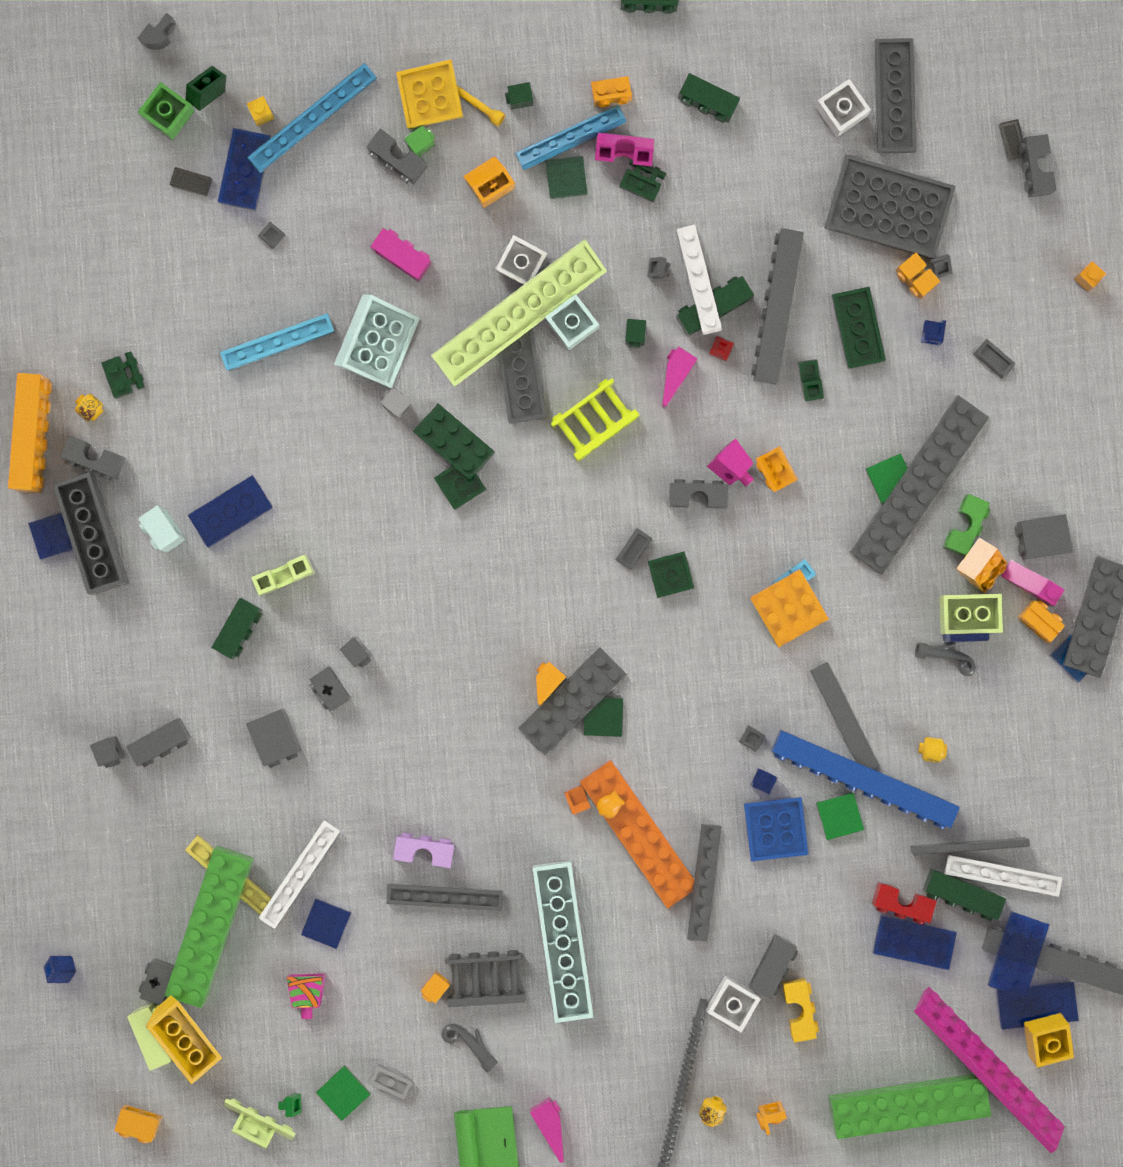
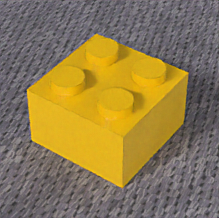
(1048, 1040)

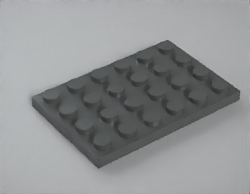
(889, 207)

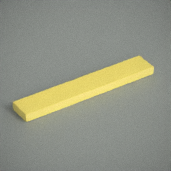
(252, 894)

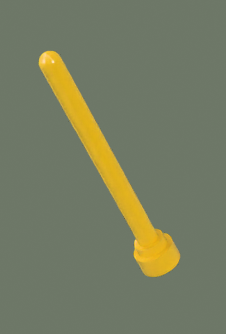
(495, 116)

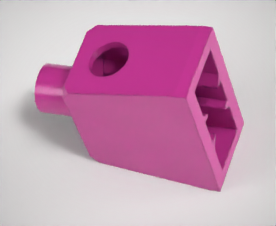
(732, 464)

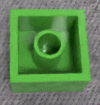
(166, 111)

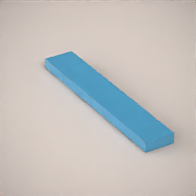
(570, 137)

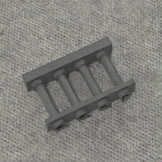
(496, 996)

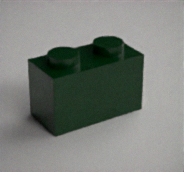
(205, 88)

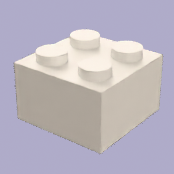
(842, 108)
(521, 261)
(733, 1003)

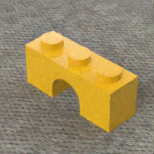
(804, 1026)

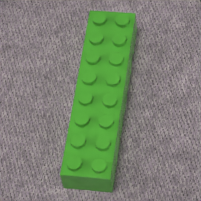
(209, 926)
(908, 1106)

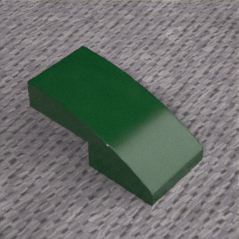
(810, 380)

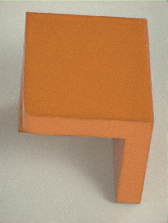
(577, 799)

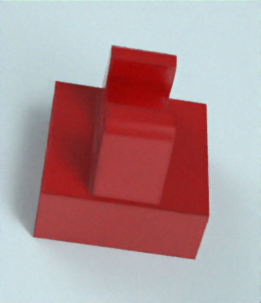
(721, 348)

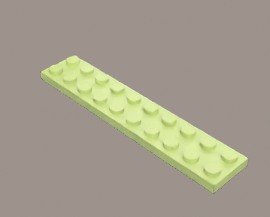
(518, 313)

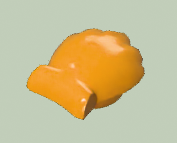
(609, 805)

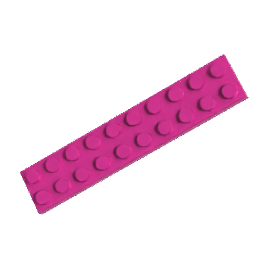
(990, 1069)

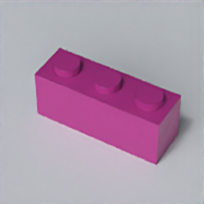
(401, 254)

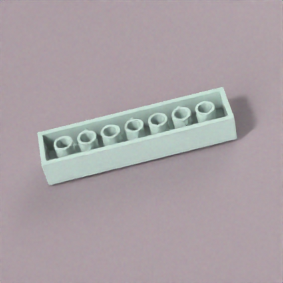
(562, 941)

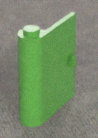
(482, 1135)

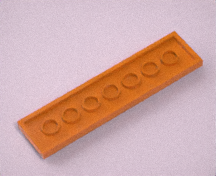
(641, 836)

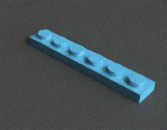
(277, 342)

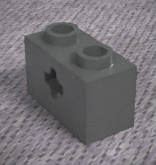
(356, 653)
(329, 678)
(107, 752)
(148, 989)

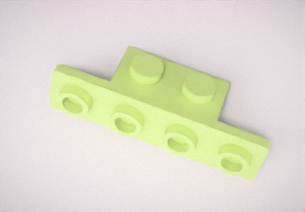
(255, 1127)

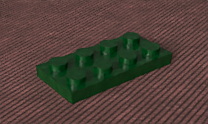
(858, 328)
(454, 441)

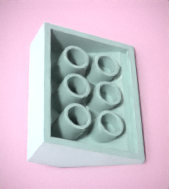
(376, 340)

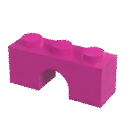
(612, 146)

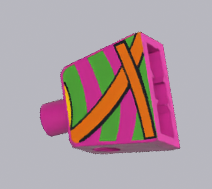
(306, 992)

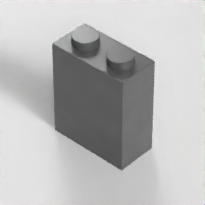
(1043, 537)
(274, 738)

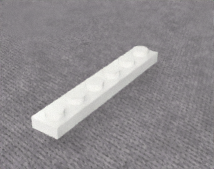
(699, 279)
(299, 874)
(1003, 875)

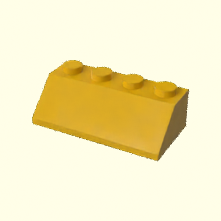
(182, 1039)

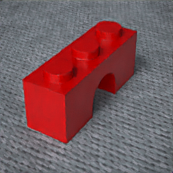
(920, 909)

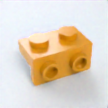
(776, 469)

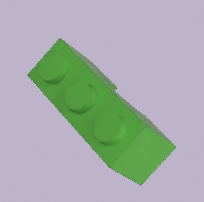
(974, 510)

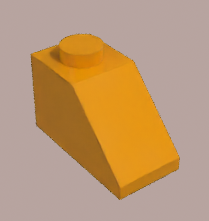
(547, 681)

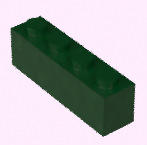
(726, 300)
(964, 894)

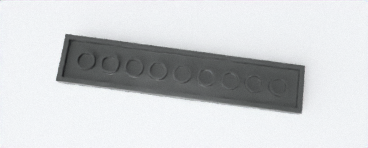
(919, 484)

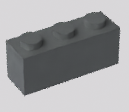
(159, 743)
(773, 966)

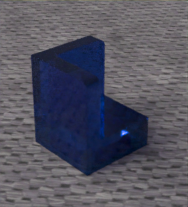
(933, 332)
(763, 781)
(59, 969)

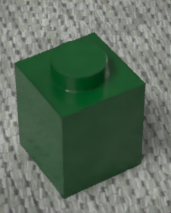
(519, 96)
(635, 333)

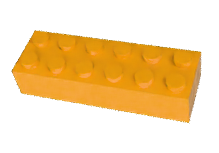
(29, 433)

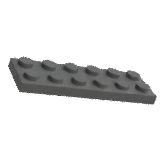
(895, 95)
(522, 380)
(1096, 619)
(572, 701)

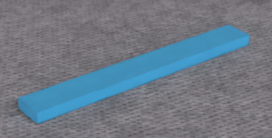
(312, 118)

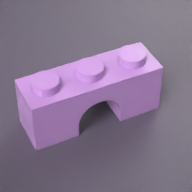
(441, 850)

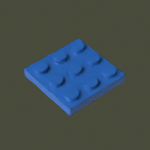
(776, 829)

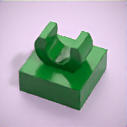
(291, 1105)

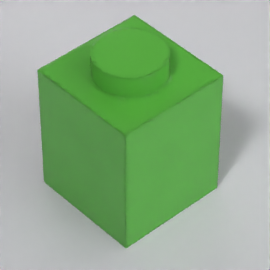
(420, 141)

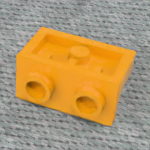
(611, 91)
(770, 1113)

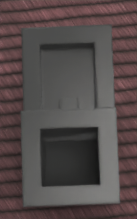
(156, 37)

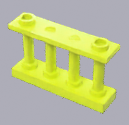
(596, 438)

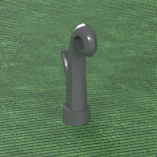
(944, 652)
(475, 1044)

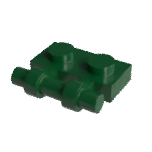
(641, 185)
(118, 378)

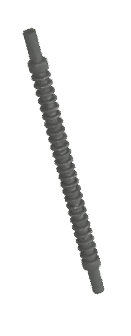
(697, 1022)

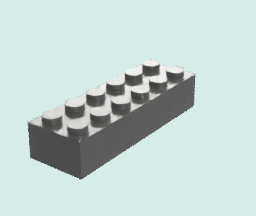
(90, 534)

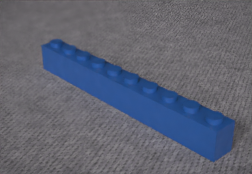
(864, 778)

